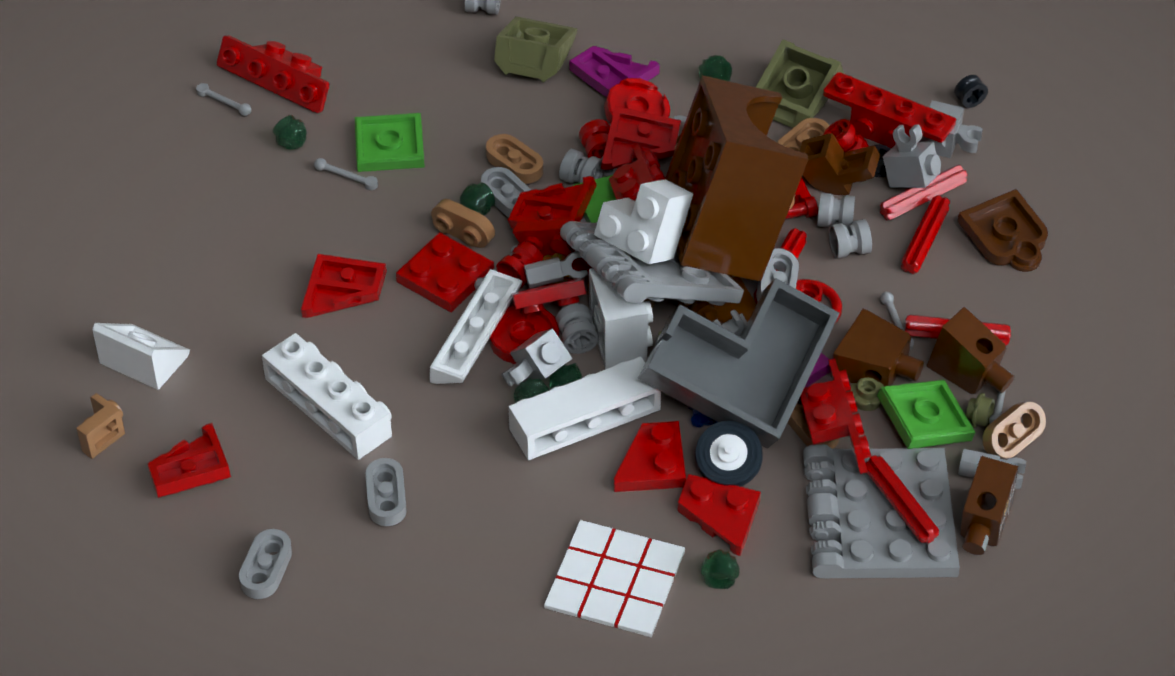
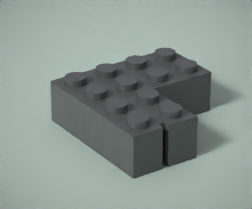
(747, 376)

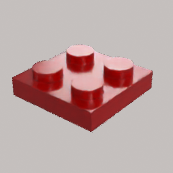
(444, 272)

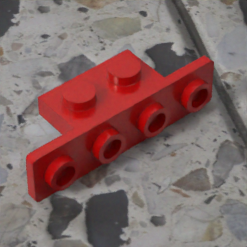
(276, 70)
(879, 112)
(629, 177)
(830, 415)

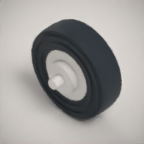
(729, 453)

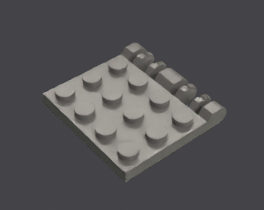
(655, 281)
(870, 531)

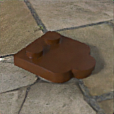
(1006, 231)

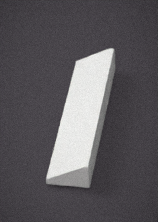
(474, 328)

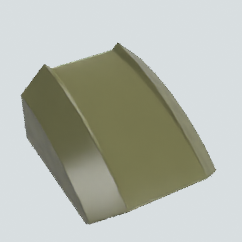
(533, 47)
(800, 80)

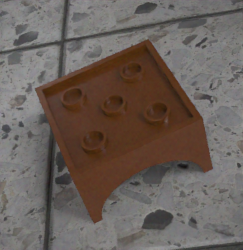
(736, 178)

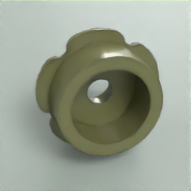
(866, 394)
(980, 410)

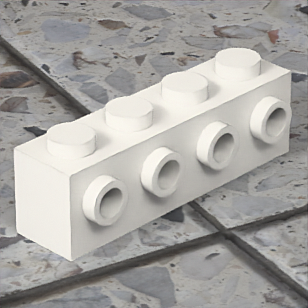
(327, 395)
(582, 408)

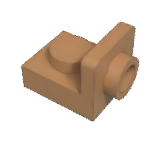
(102, 428)

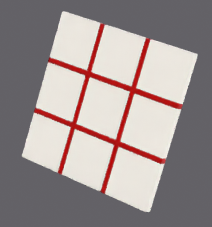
(615, 578)

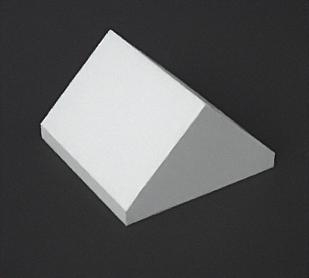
(138, 352)

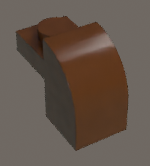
(835, 170)

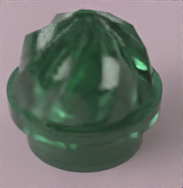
(715, 67)
(290, 132)
(478, 198)
(565, 375)
(529, 389)
(720, 569)

